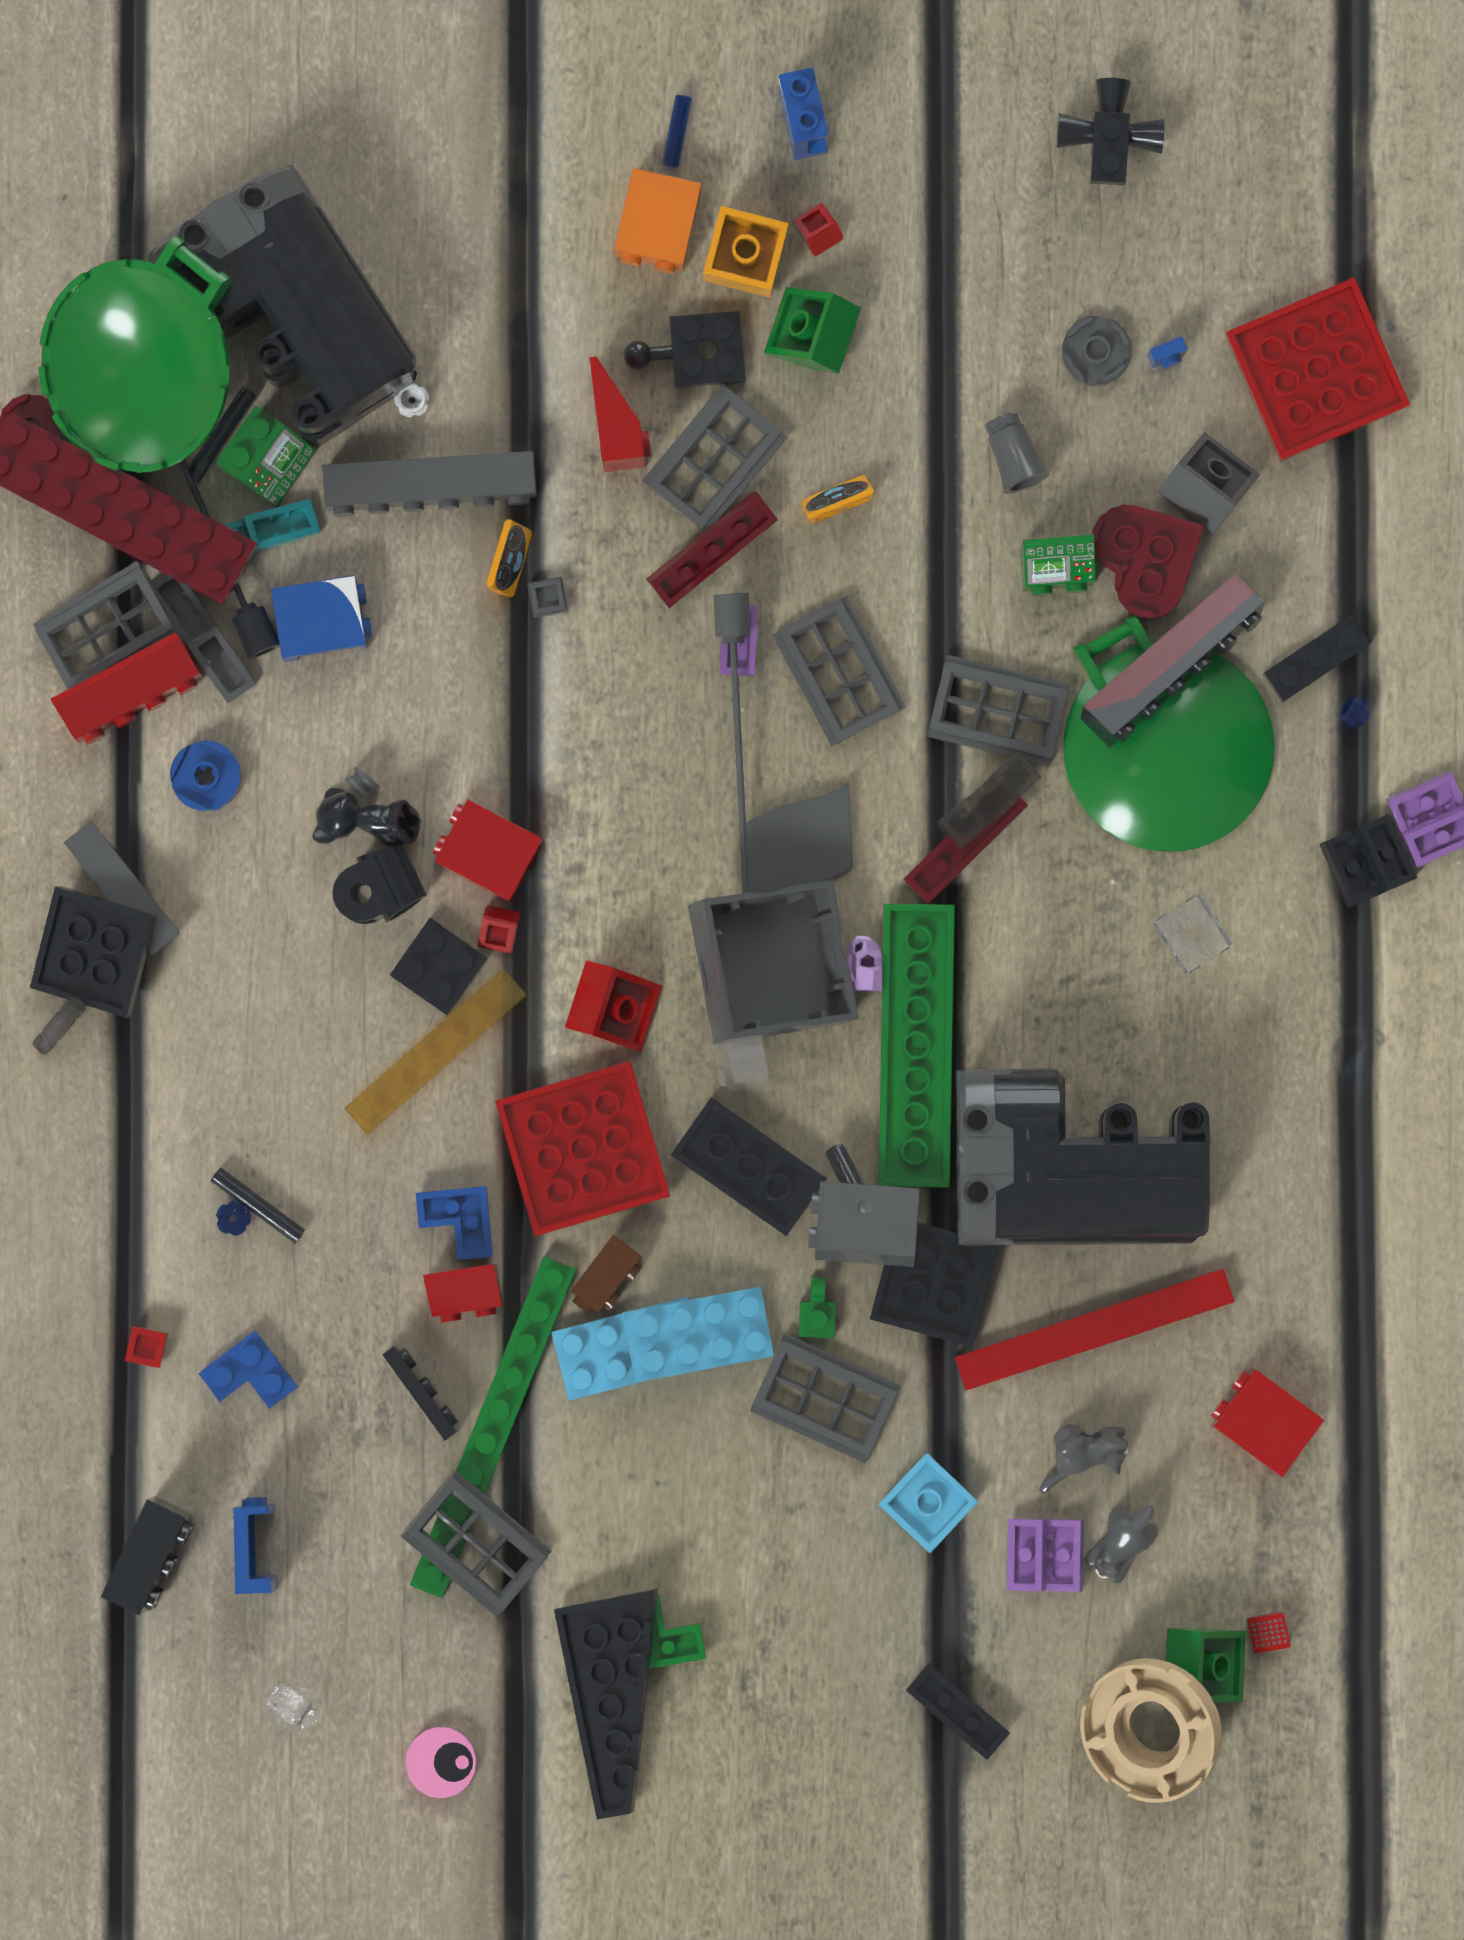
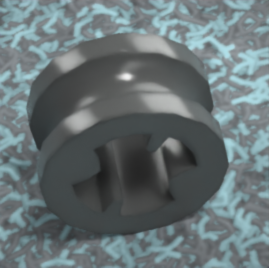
(362, 782)

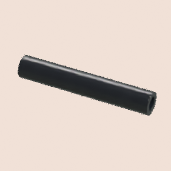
(221, 433)
(257, 1205)

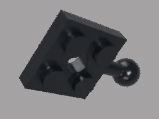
(688, 365)

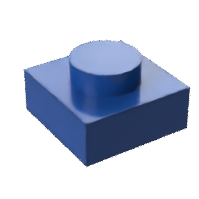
(1167, 354)

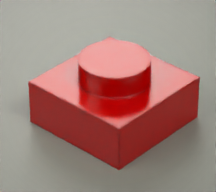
(146, 1347)

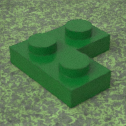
(675, 1644)

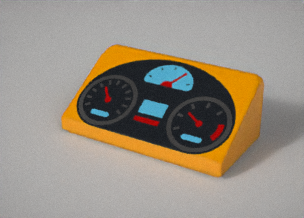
(837, 499)
(509, 558)

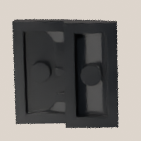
(1368, 861)

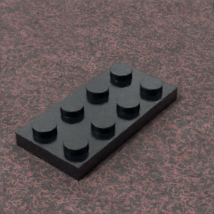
(748, 1166)

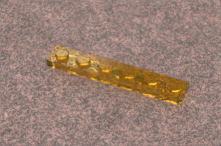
(435, 1051)

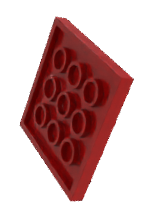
(1317, 369)
(582, 1148)

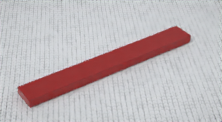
(1094, 1329)

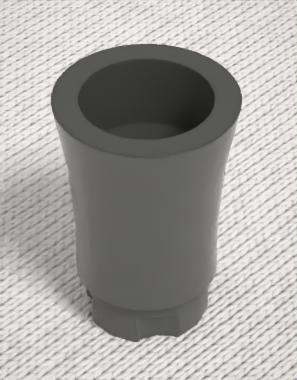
(1014, 454)

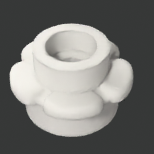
(419, 407)

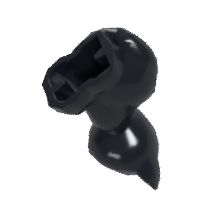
(341, 815)

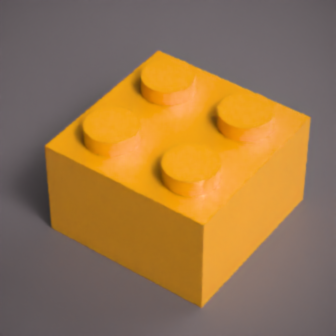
(745, 252)

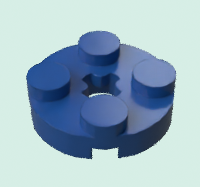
(200, 756)

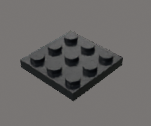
(93, 951)
(941, 1291)

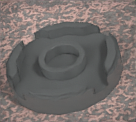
(1096, 351)

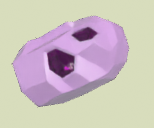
(865, 964)

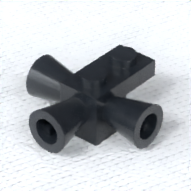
(1110, 133)

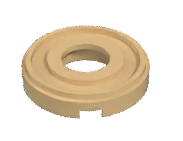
(1119, 1754)

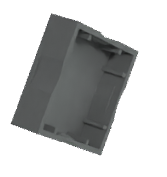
(772, 962)

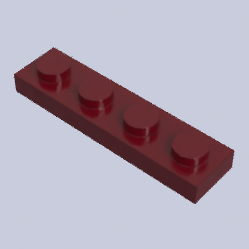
(711, 549)
(947, 862)

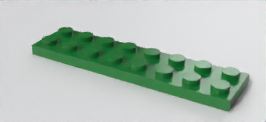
(916, 1045)

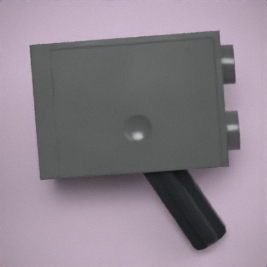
(863, 1220)

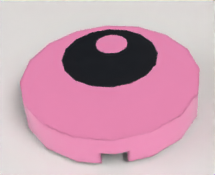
(441, 1762)

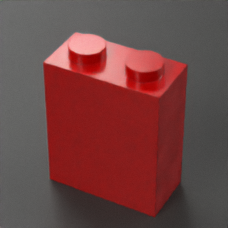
(487, 850)
(1266, 1421)

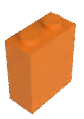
(657, 221)

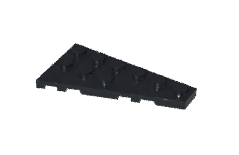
(608, 1671)

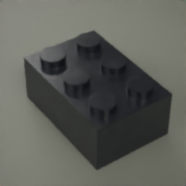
(148, 1556)

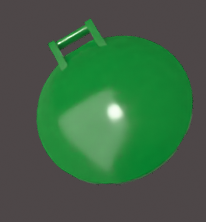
(137, 360)
(1184, 771)

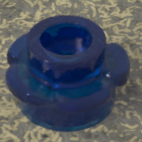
(1355, 711)
(233, 1208)

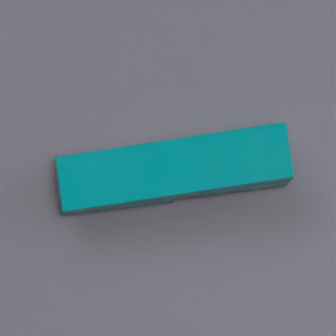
(278, 525)

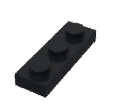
(1317, 658)
(421, 1391)
(957, 1711)

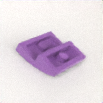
(1430, 818)
(1045, 1555)

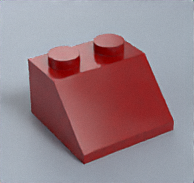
(613, 1006)
(464, 1291)

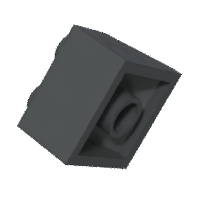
(1208, 482)

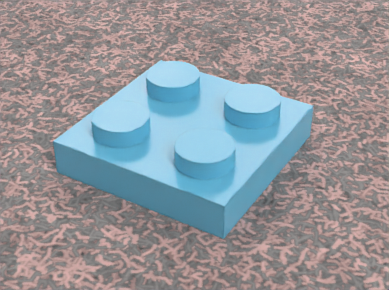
(928, 1502)

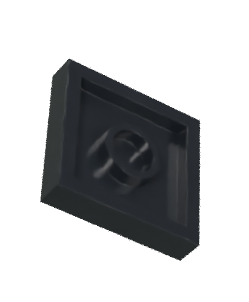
(438, 966)

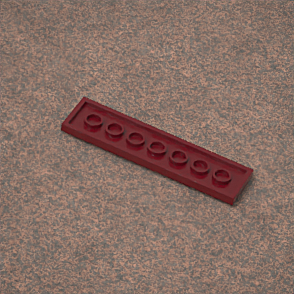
(122, 510)

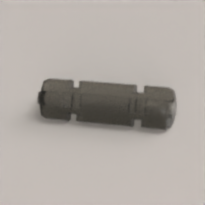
(58, 1025)

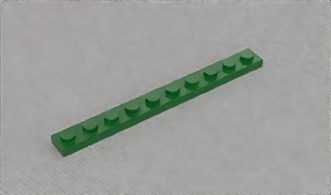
(500, 1408)

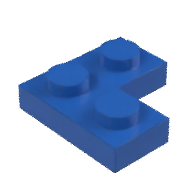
(465, 1210)
(251, 1362)

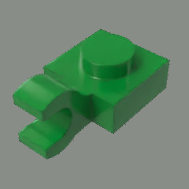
(816, 1315)

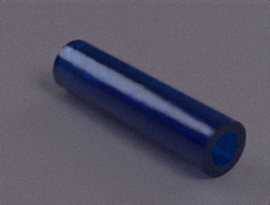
(677, 131)

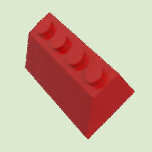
(127, 688)

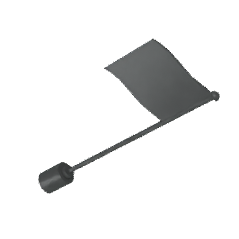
(797, 840)

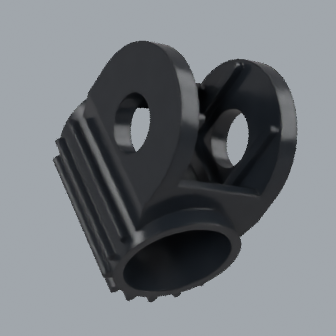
(392, 885)

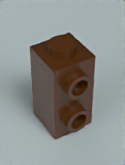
(603, 1277)

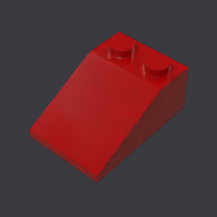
(619, 430)

